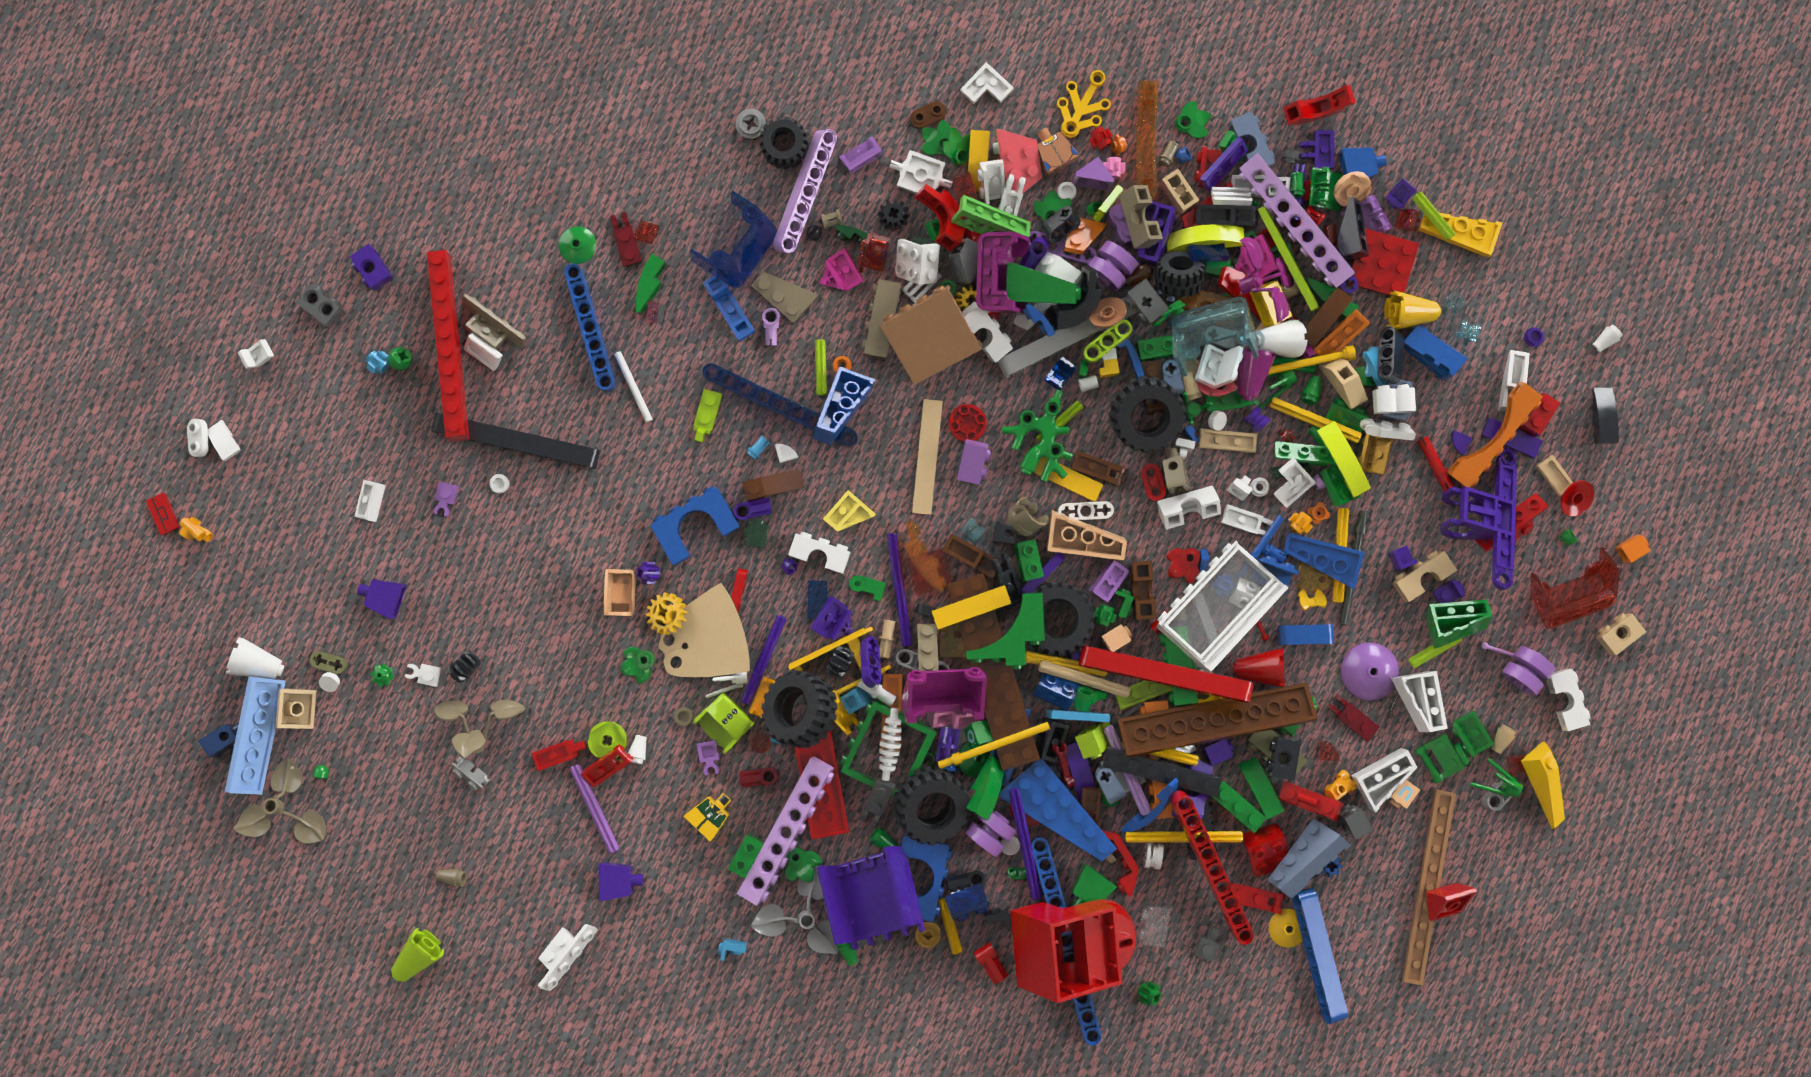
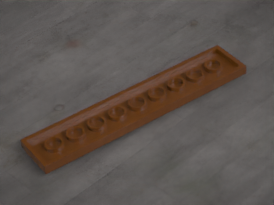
(1002, 699)
(1216, 720)

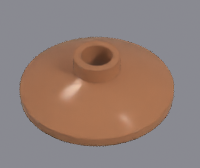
(1108, 312)

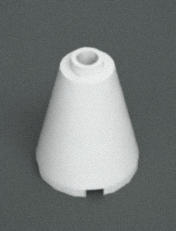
(1283, 339)
(253, 661)

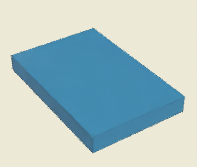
(1077, 715)

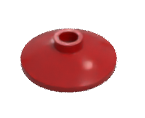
(1577, 498)

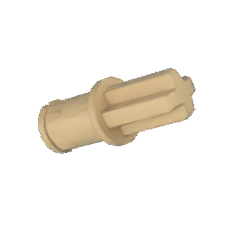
(886, 638)

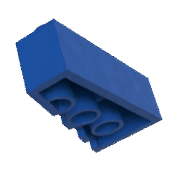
(843, 401)

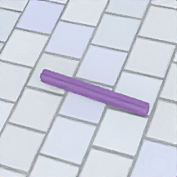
(594, 809)

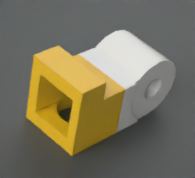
(1109, 363)

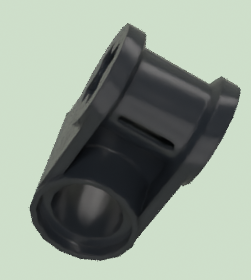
(1059, 225)

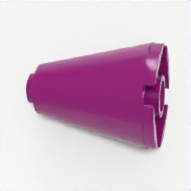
(1253, 373)

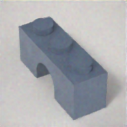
(1247, 127)

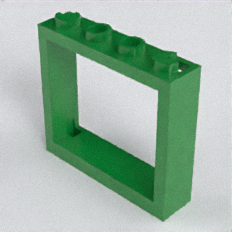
(862, 728)

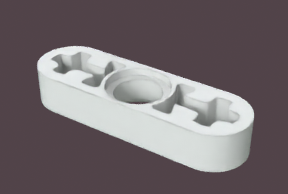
(1100, 515)

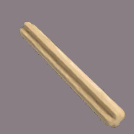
(1083, 678)

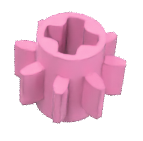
(1115, 167)

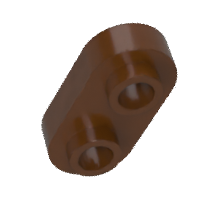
(928, 115)

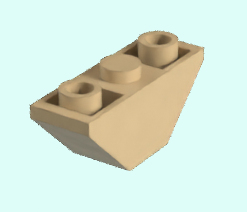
(1345, 381)

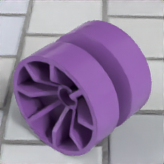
(1112, 265)
(1530, 668)
(987, 834)

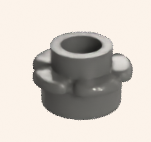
(1290, 156)

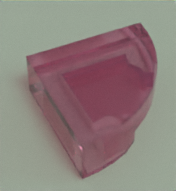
(652, 311)

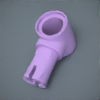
(771, 327)

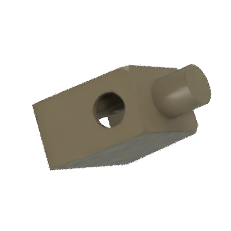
(1177, 479)

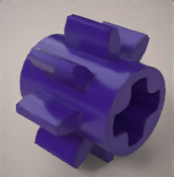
(648, 573)

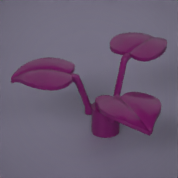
(1253, 282)

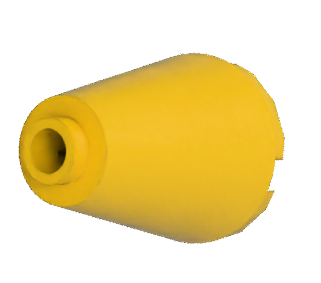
(1408, 310)

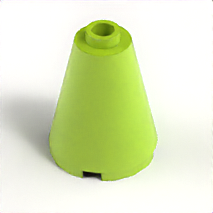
(416, 955)

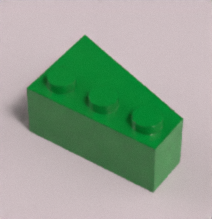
(1456, 620)

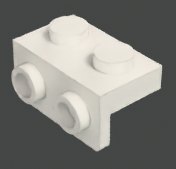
(992, 180)

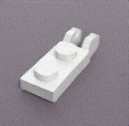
(1010, 198)
(1387, 429)
(1244, 520)

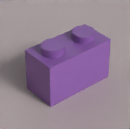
(973, 461)

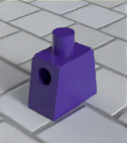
(383, 597)
(617, 880)

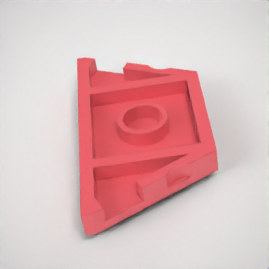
(1019, 158)

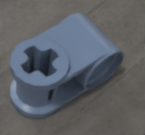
(1173, 379)
(1111, 787)

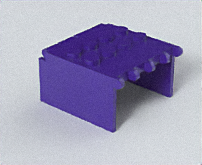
(870, 897)

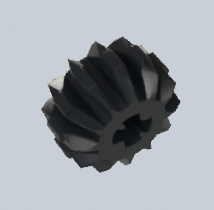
(886, 213)
(840, 662)
(464, 666)

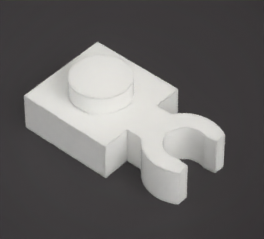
(426, 674)

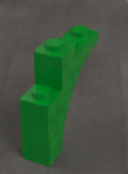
(1012, 646)

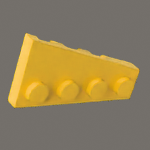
(1470, 234)

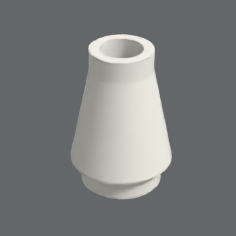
(1607, 338)
(638, 749)

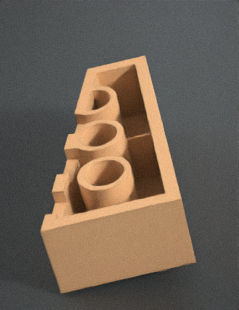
(1080, 538)

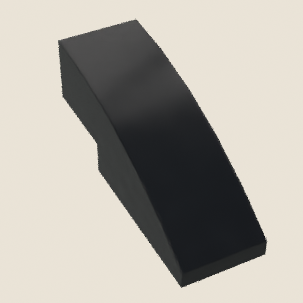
(1227, 215)
(1605, 416)

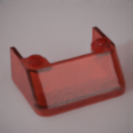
(1579, 596)

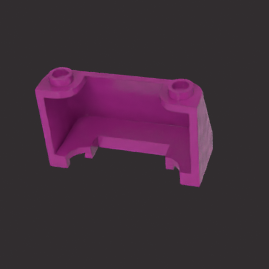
(994, 253)
(943, 692)

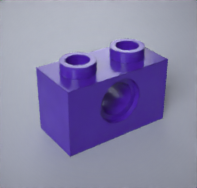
(363, 259)

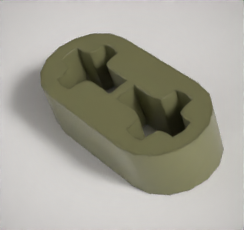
(330, 658)

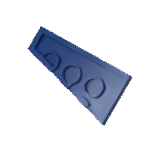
(1331, 559)

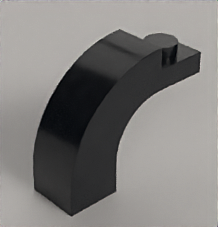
(1071, 315)

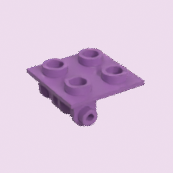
(1373, 215)

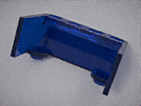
(749, 251)

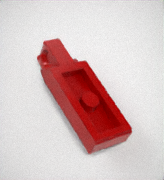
(557, 754)

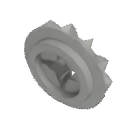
(747, 115)

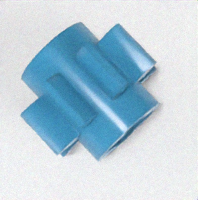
(377, 362)

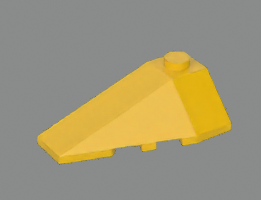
(1545, 779)

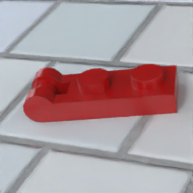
(606, 766)
(1258, 898)

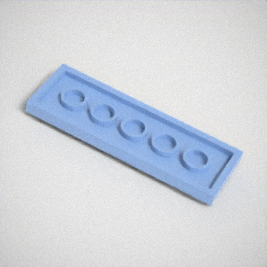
(254, 736)

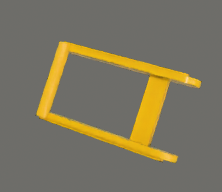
(854, 645)

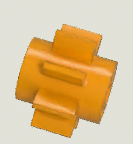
(1300, 523)

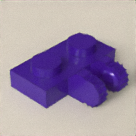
(1323, 149)

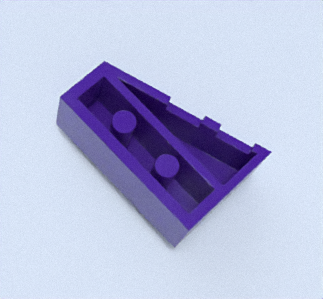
(1165, 216)

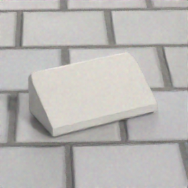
(369, 500)

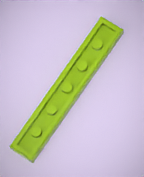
(1288, 258)

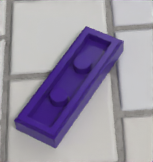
(1224, 164)
(1521, 442)

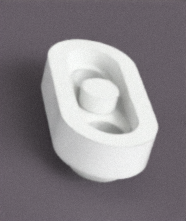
(197, 437)

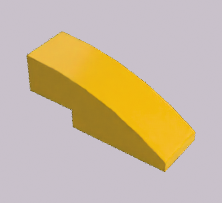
(977, 153)

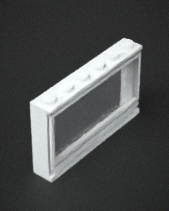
(1221, 606)

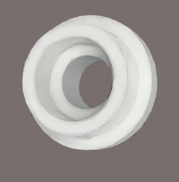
(1265, 484)

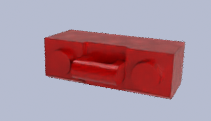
(1311, 801)

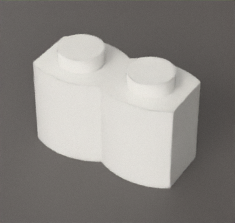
(1391, 400)

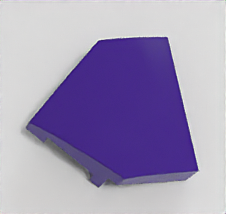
(833, 620)

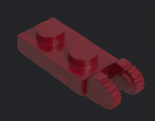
(626, 242)
(1354, 719)

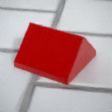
(1448, 900)

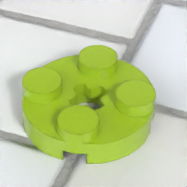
(597, 735)

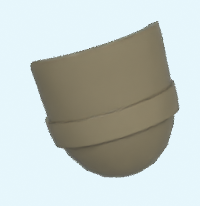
(1023, 518)

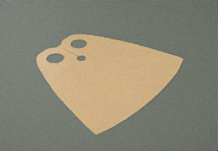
(713, 638)

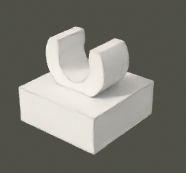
(1184, 446)
(1240, 488)

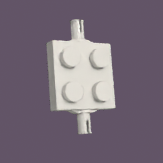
(919, 171)

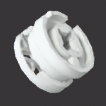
(1153, 855)

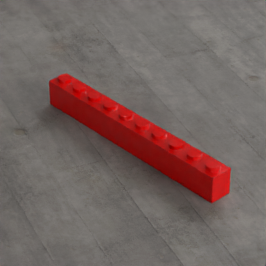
(448, 346)

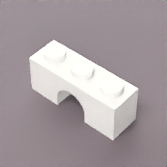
(996, 344)
(1203, 501)
(836, 556)
(1575, 713)

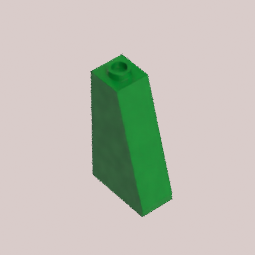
(1037, 287)

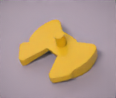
(1306, 602)

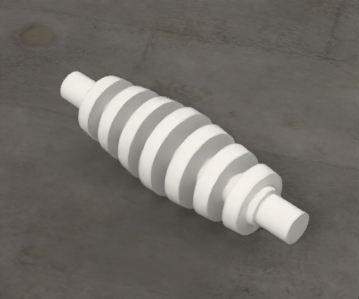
(890, 744)

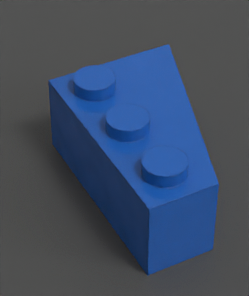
(1433, 352)

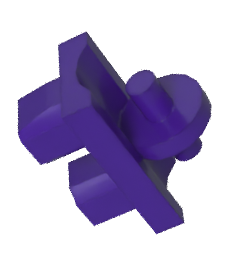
(947, 743)

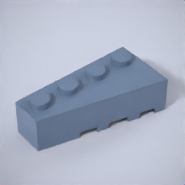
(1307, 858)

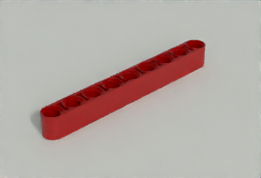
(1166, 674)
(1208, 860)

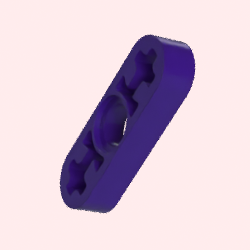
(1047, 569)
(870, 673)

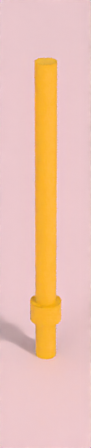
(958, 758)

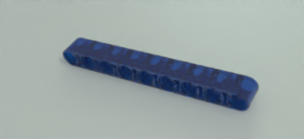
(771, 403)

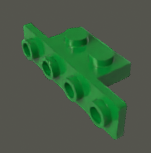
(1303, 453)

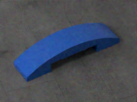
(729, 308)
(1134, 358)
(1164, 796)

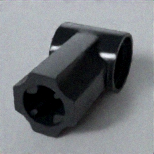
(964, 881)

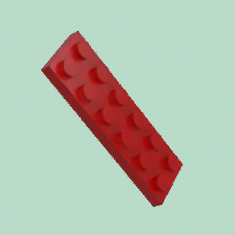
(830, 811)

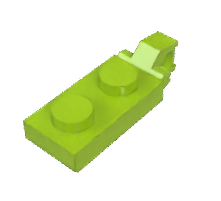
(706, 414)

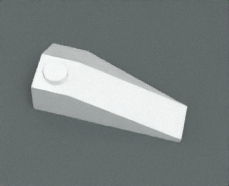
(1054, 266)

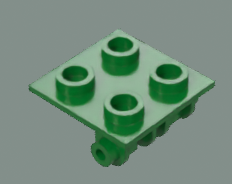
(1322, 188)

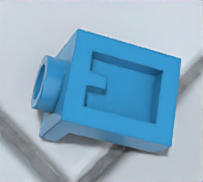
(734, 946)

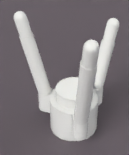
(738, 678)

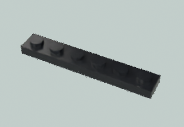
(1162, 772)

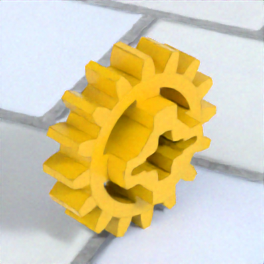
(659, 613)

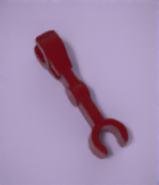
(1061, 754)

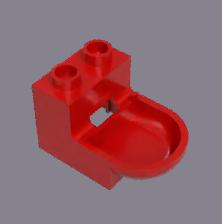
(1101, 945)

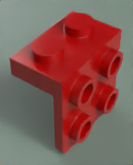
(1265, 849)

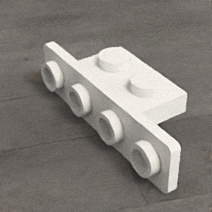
(562, 953)

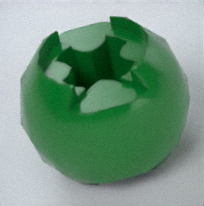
(400, 358)

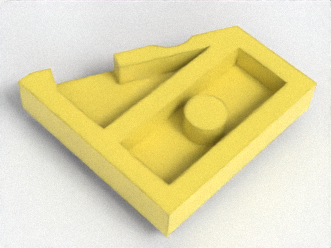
(848, 512)

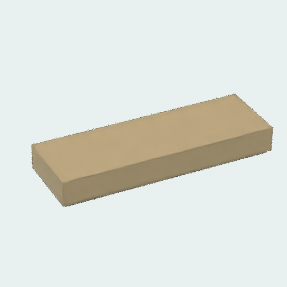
(1227, 440)

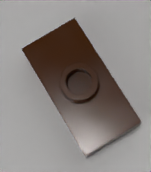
(1091, 802)

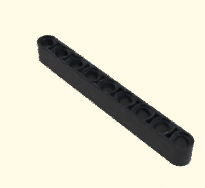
(526, 442)

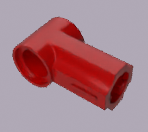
(989, 960)

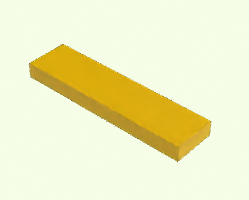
(1073, 481)
(971, 607)

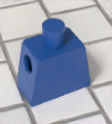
(1361, 160)

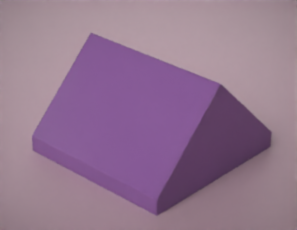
(1094, 176)

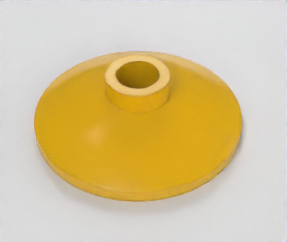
(1278, 926)

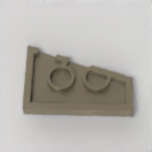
(784, 296)

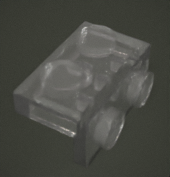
(1155, 926)

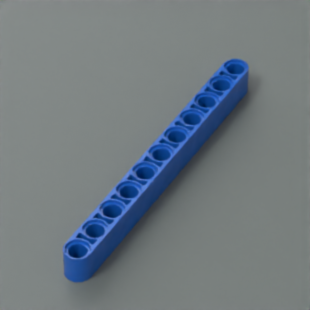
(1049, 893)

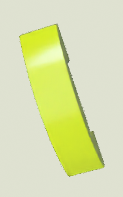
(1205, 235)
(1344, 459)

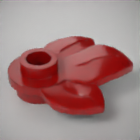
(1182, 566)

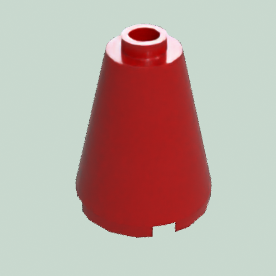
(1262, 668)

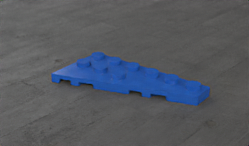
(1055, 807)

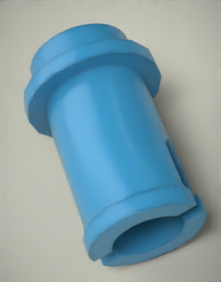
(758, 448)

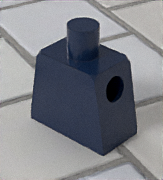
(214, 746)

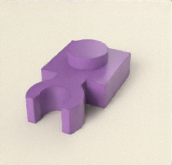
(445, 495)
(708, 753)

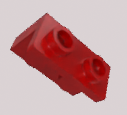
(1205, 158)

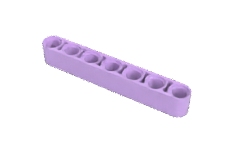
(797, 196)

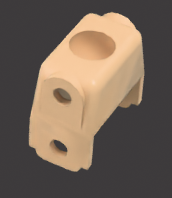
(619, 592)

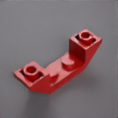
(1127, 880)

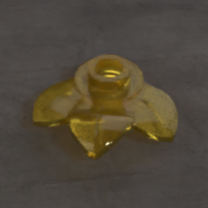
(1311, 578)

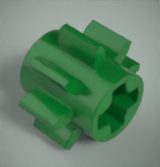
(1104, 615)
(1149, 993)

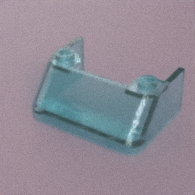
(1210, 325)

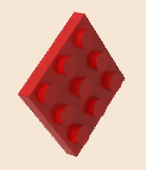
(1387, 264)

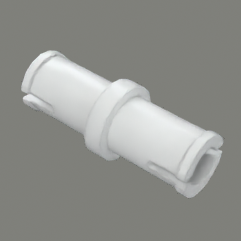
(878, 692)

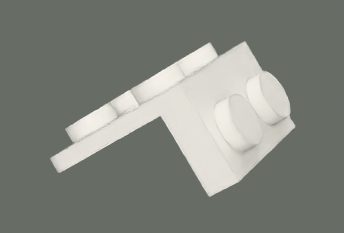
(917, 262)
(1218, 366)

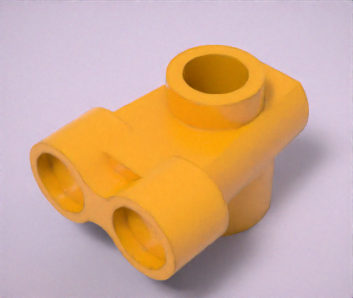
(192, 529)
(1340, 786)

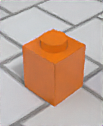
(1633, 548)

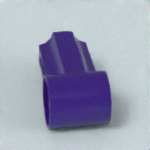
(1034, 256)
(755, 508)

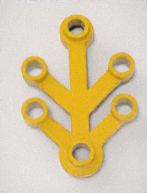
(1082, 108)

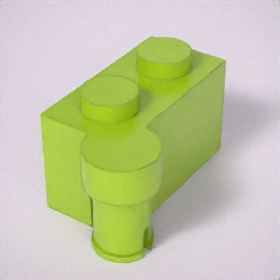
(1093, 740)

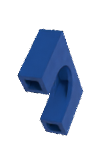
(668, 527)
(936, 858)

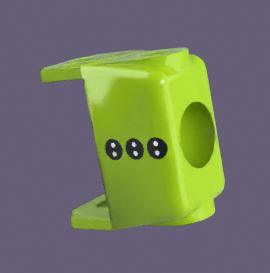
(724, 722)

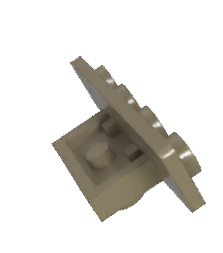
(489, 326)

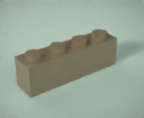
(885, 302)

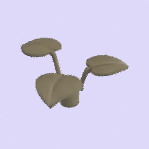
(474, 740)
(255, 821)

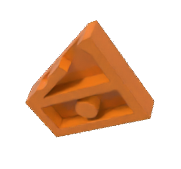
(1083, 236)

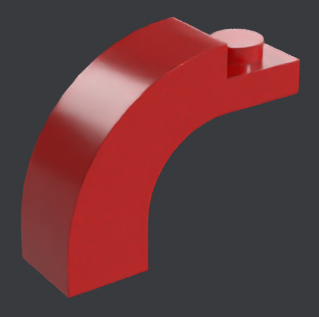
(1311, 110)
(945, 208)

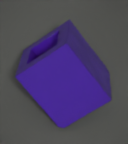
(1402, 558)

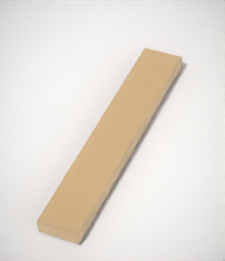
(927, 457)

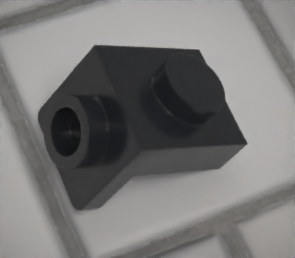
(997, 915)

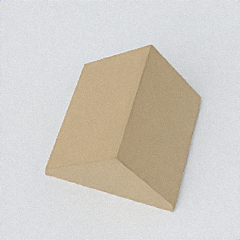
(296, 708)

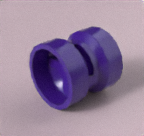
(1258, 421)

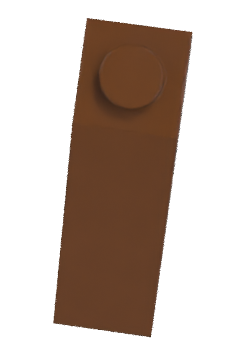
(772, 485)

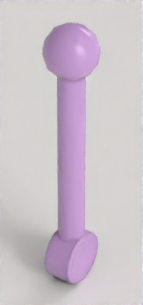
(1485, 646)

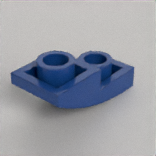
(1035, 315)

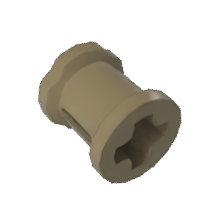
(827, 224)

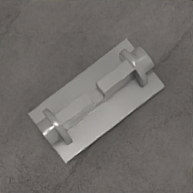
(475, 779)

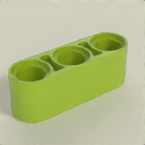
(1103, 350)

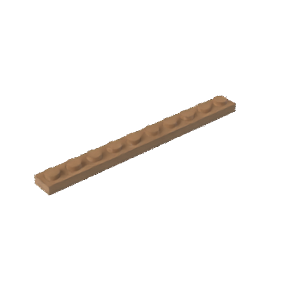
(1429, 879)

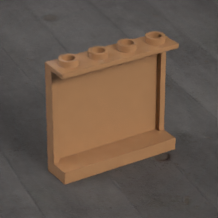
(930, 334)

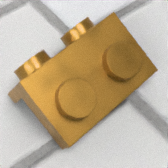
(1375, 454)

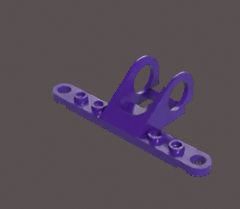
(1497, 515)

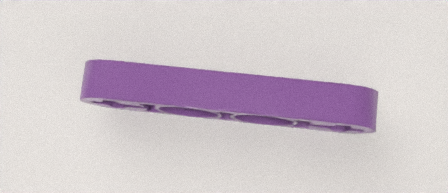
(1059, 251)

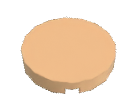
(1352, 185)

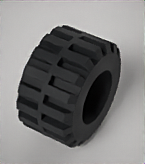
(789, 157)
(1179, 274)

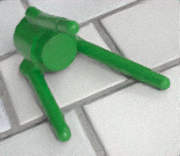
(1284, 380)
(1193, 409)
(1510, 785)

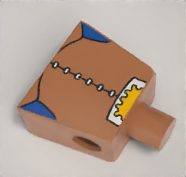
(1055, 151)

